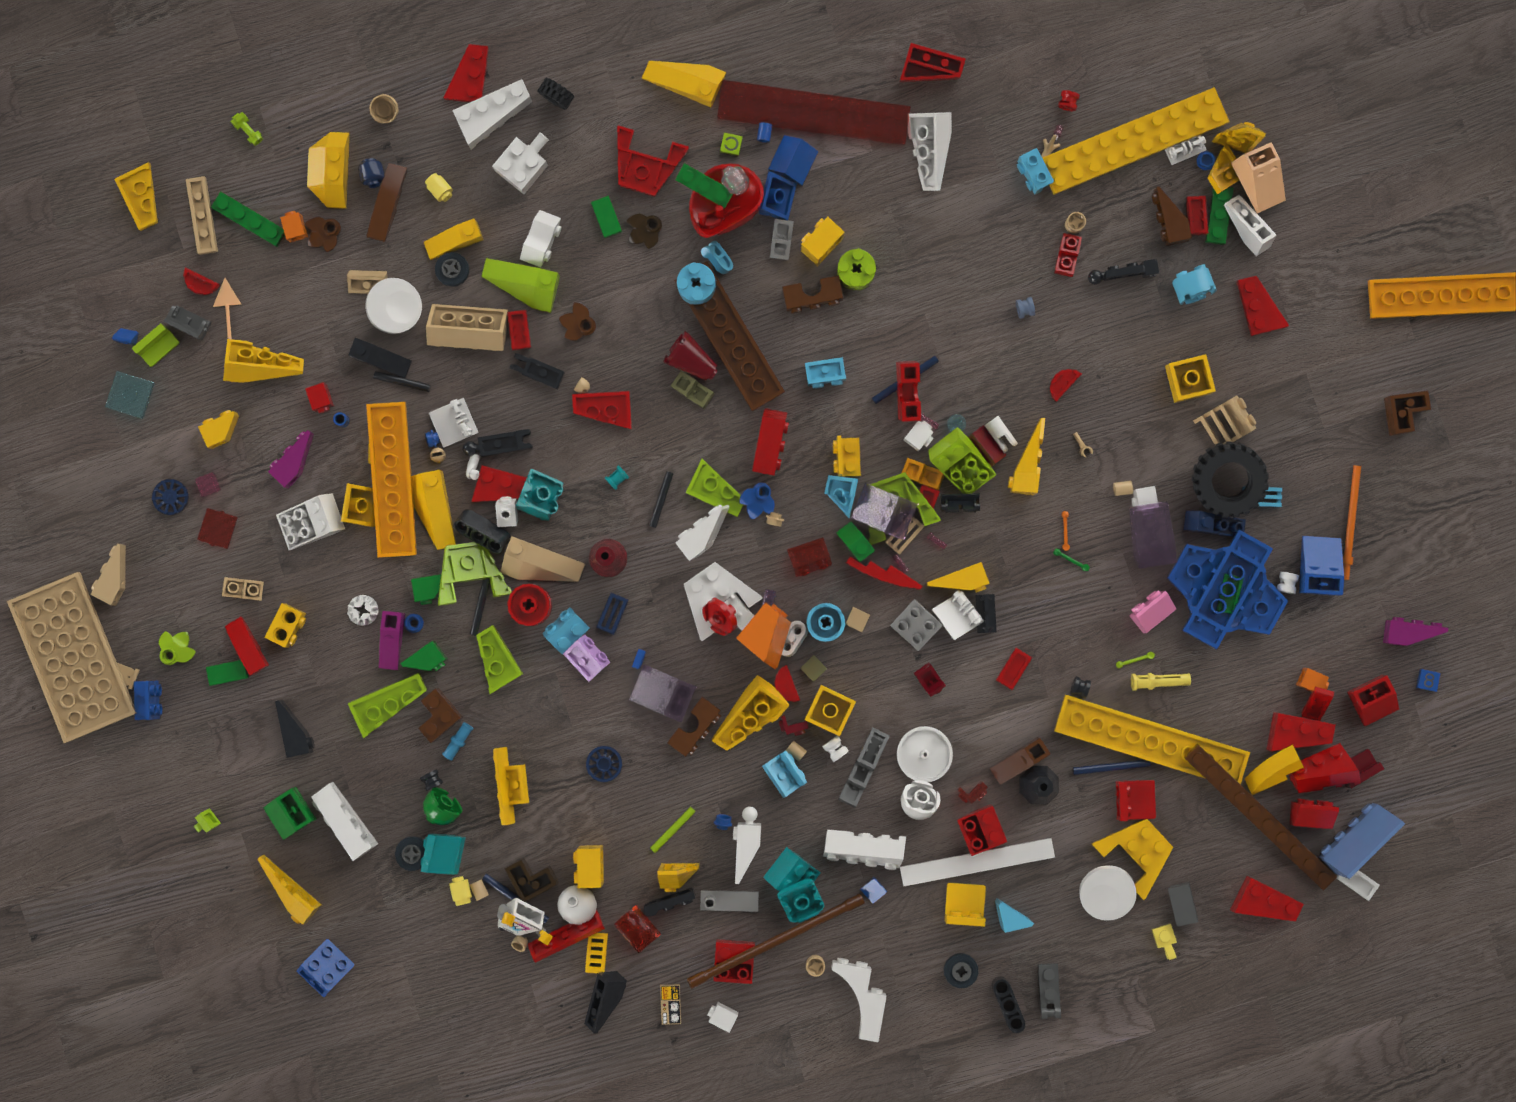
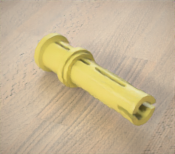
(1151, 681)

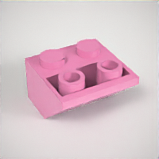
(1153, 611)

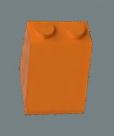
(766, 634)

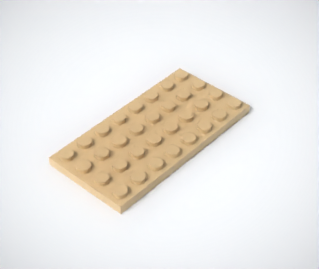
(71, 657)

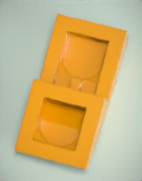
(923, 474)

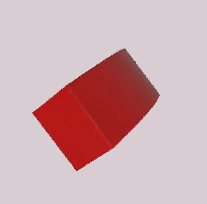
(246, 646)

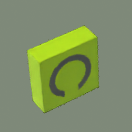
(731, 144)

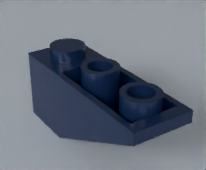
(1212, 524)

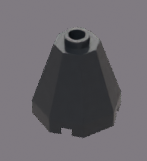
(1030, 785)

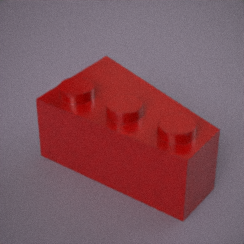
(931, 65)
(770, 442)
(1325, 769)

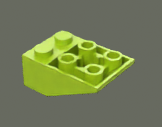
(961, 462)

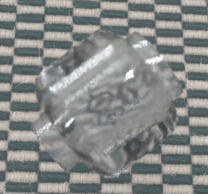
(735, 180)

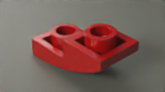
(1067, 255)

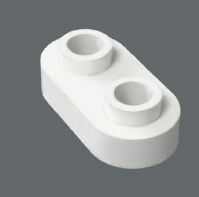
(794, 639)

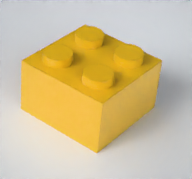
(822, 240)
(1190, 378)
(830, 710)
(589, 866)

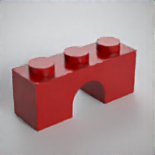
(907, 382)

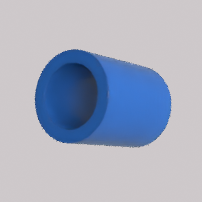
(764, 132)
(337, 416)

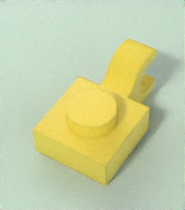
(1165, 938)

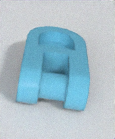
(717, 257)

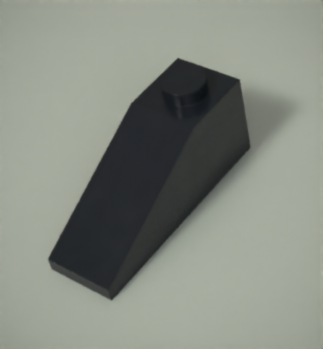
(379, 358)
(294, 735)
(605, 997)

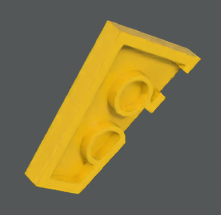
(139, 195)

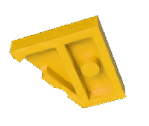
(1222, 173)

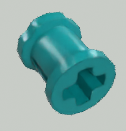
(617, 477)

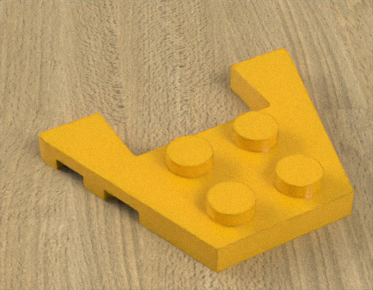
(1144, 846)

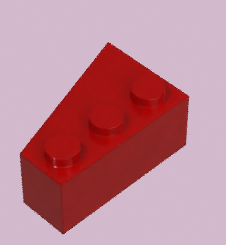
(1298, 731)
(1263, 901)

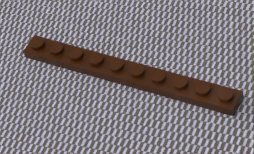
(1260, 817)

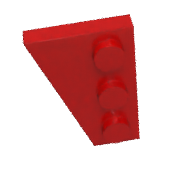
(1259, 307)
(604, 407)
(494, 484)

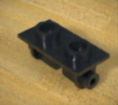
(954, 502)
(986, 608)

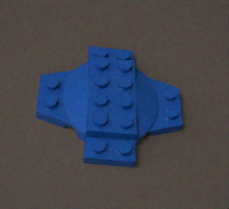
(1200, 577)

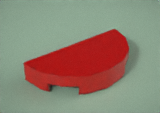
(199, 283)
(1062, 382)
(785, 685)

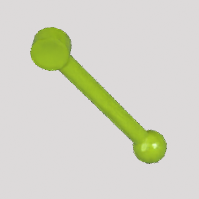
(1150, 655)

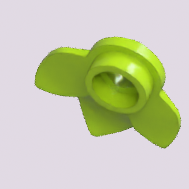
(177, 646)

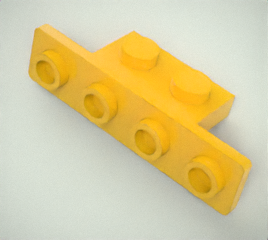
(510, 784)

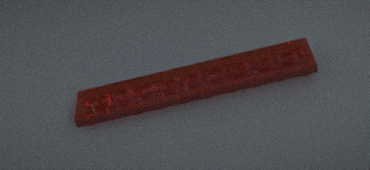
(814, 112)

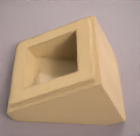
(857, 619)

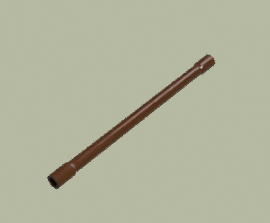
(742, 957)

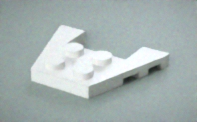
(716, 583)

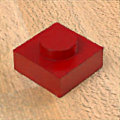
(930, 495)

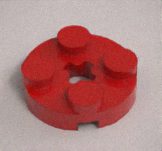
(720, 616)

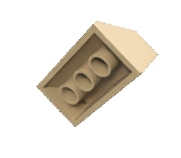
(467, 327)

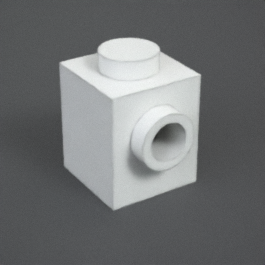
(919, 435)
(1144, 496)
(506, 512)
(722, 1016)

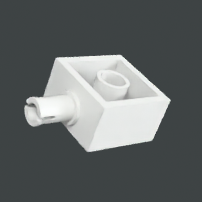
(521, 163)

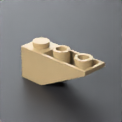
(112, 580)

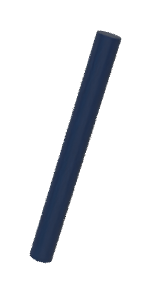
(892, 388)
(1111, 767)
(505, 891)

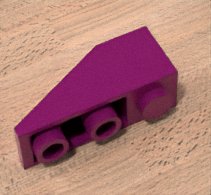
(292, 463)
(1405, 633)
(391, 639)

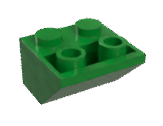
(289, 813)

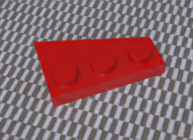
(470, 75)

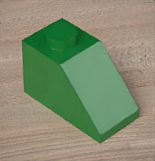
(855, 541)
(426, 589)
(427, 658)

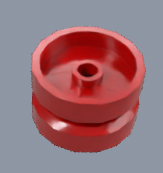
(518, 603)

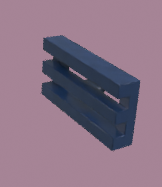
(606, 628)

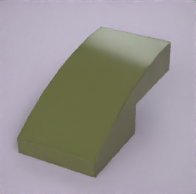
(692, 389)

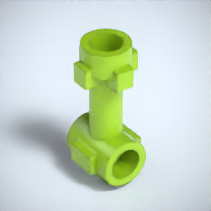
(240, 121)

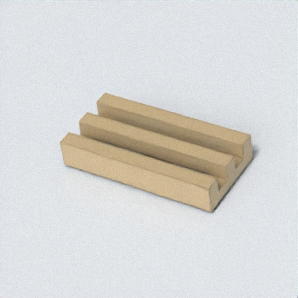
(894, 546)

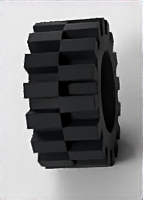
(555, 93)

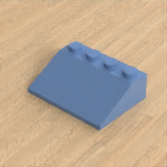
(1360, 840)

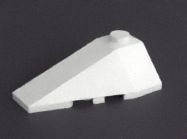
(931, 142)

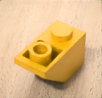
(219, 430)

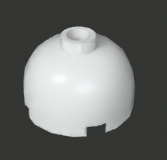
(920, 800)
(576, 905)

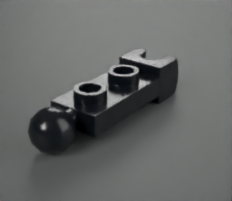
(1147, 269)
(498, 444)

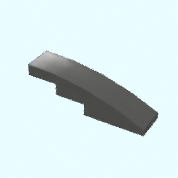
(863, 767)

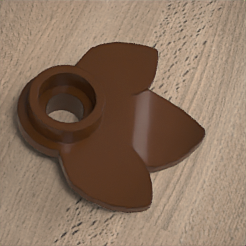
(321, 235)
(575, 321)

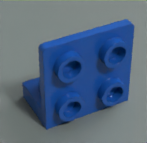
(147, 700)
(325, 967)

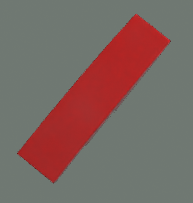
(891, 575)

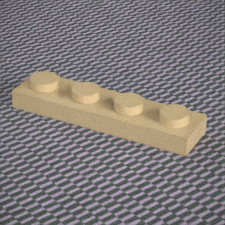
(201, 215)

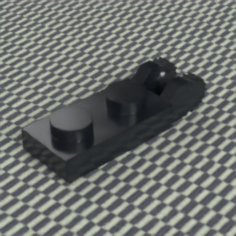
(539, 371)
(667, 902)

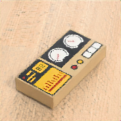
(670, 1004)

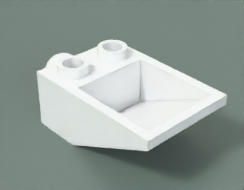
(748, 841)

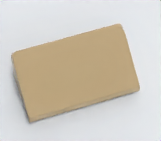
(363, 281)

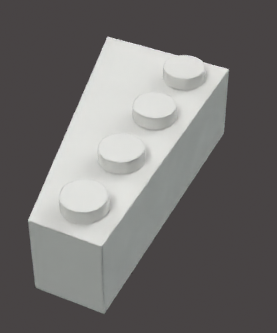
(491, 111)
(343, 821)
(864, 849)

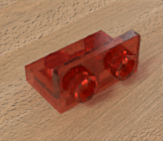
(809, 557)
(637, 929)

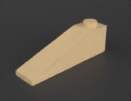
(533, 562)

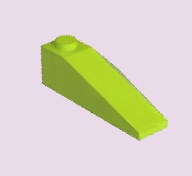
(526, 283)

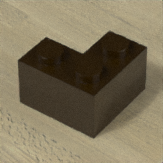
(529, 884)

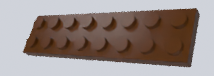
(736, 348)

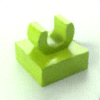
(206, 821)

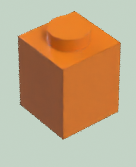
(294, 226)
(1309, 679)

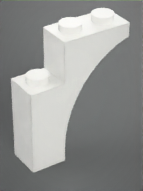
(870, 1001)

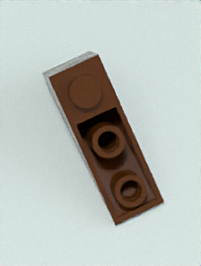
(1173, 222)
(1020, 760)

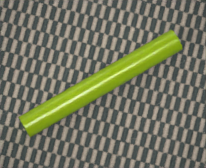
(672, 830)

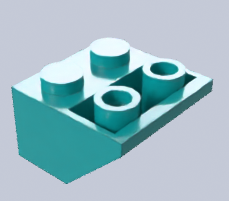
(790, 869)

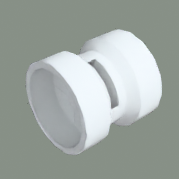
(1287, 582)
(835, 743)

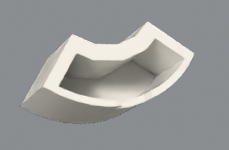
(540, 238)

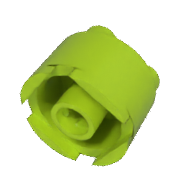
(856, 280)

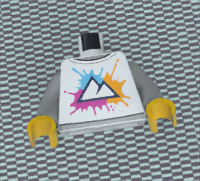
(522, 919)

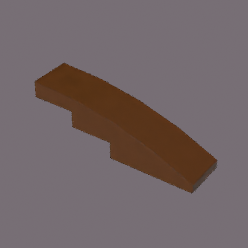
(386, 202)

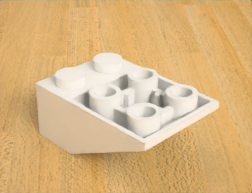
(310, 521)
(699, 539)

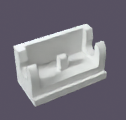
(742, 613)

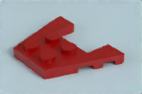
(642, 171)

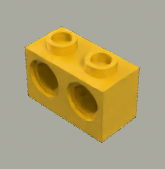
(281, 622)

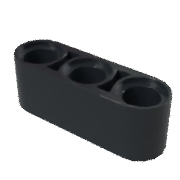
(482, 531)
(1008, 1014)

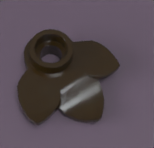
(642, 231)

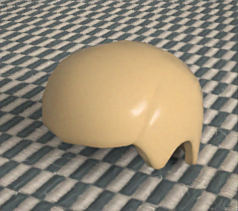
(384, 108)

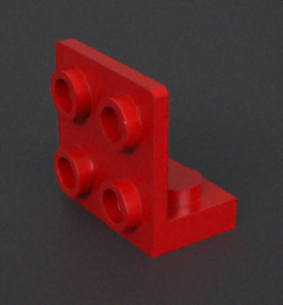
(1135, 799)

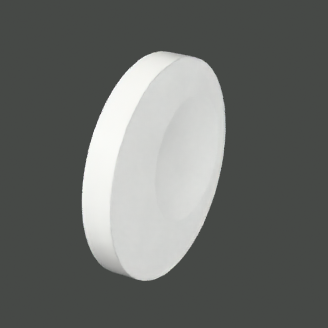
(393, 306)
(924, 754)
(1107, 892)

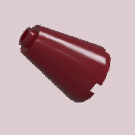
(690, 358)
(616, 561)

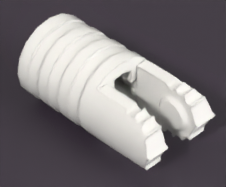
(997, 430)

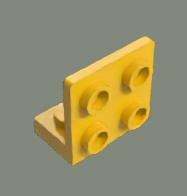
(847, 457)
(965, 904)

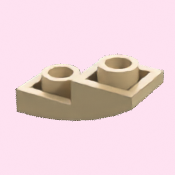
(242, 588)

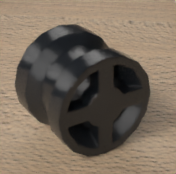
(1080, 687)
(431, 780)

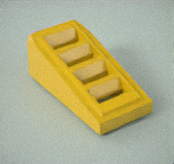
(593, 969)

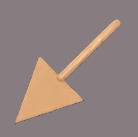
(226, 297)

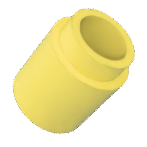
(439, 187)
(460, 890)

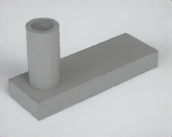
(729, 900)

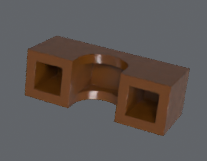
(796, 299)
(685, 741)

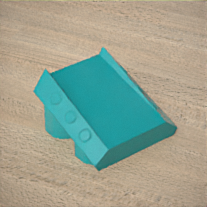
(540, 495)
(442, 854)
(801, 901)

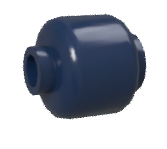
(371, 172)

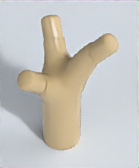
(1049, 147)

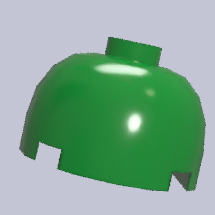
(440, 808)

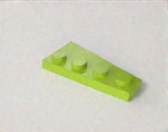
(379, 706)

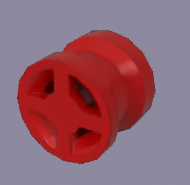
(1068, 100)

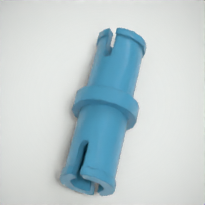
(457, 741)

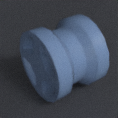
(1025, 307)

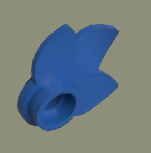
(757, 503)

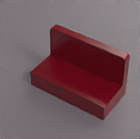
(987, 445)
(1366, 765)

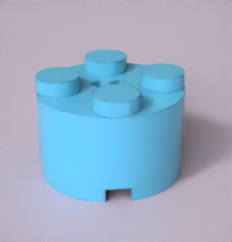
(1193, 285)
(696, 294)
(835, 617)

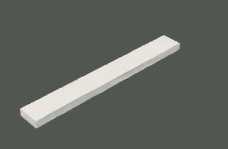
(980, 862)

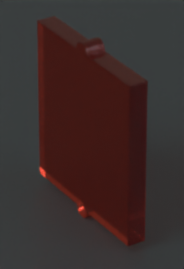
(217, 528)

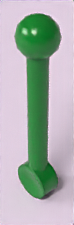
(1085, 567)

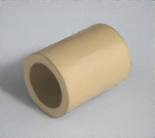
(1123, 488)
(796, 750)
(479, 890)

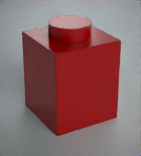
(319, 398)

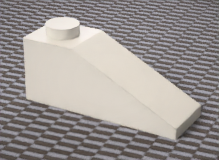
(1250, 226)

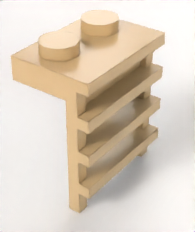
(1237, 417)

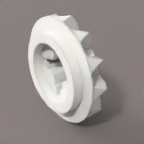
(366, 618)

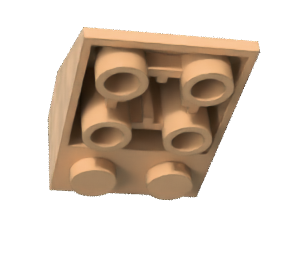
(1261, 177)

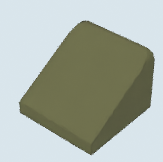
(813, 668)

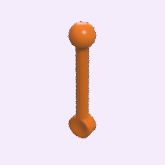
(1065, 546)

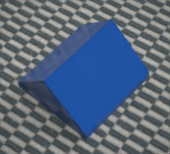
(793, 159)
(777, 197)

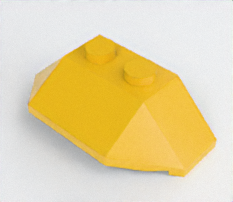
(329, 169)

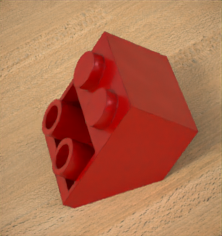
(1374, 699)
(1314, 815)
(981, 830)
(739, 974)

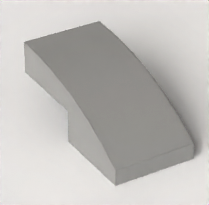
(781, 239)

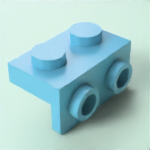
(1035, 171)
(825, 372)
(565, 630)
(784, 773)

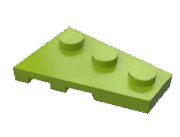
(713, 489)
(497, 659)

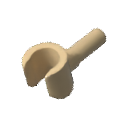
(1082, 445)

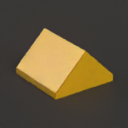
(358, 506)

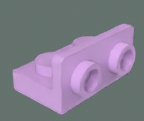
(586, 657)

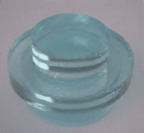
(956, 421)

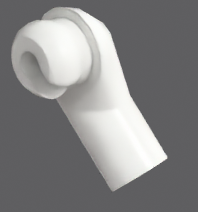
(471, 472)

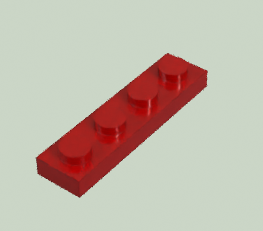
(565, 937)

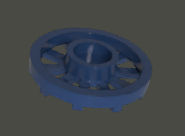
(170, 497)
(604, 763)

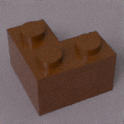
(1400, 410)
(443, 717)

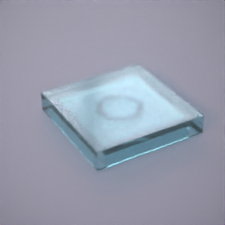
(129, 395)

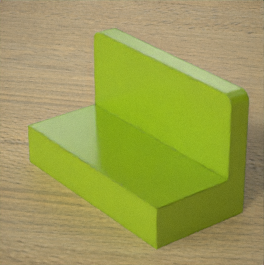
(156, 345)

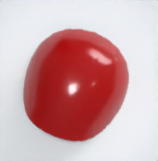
(714, 220)

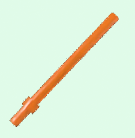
(1347, 558)

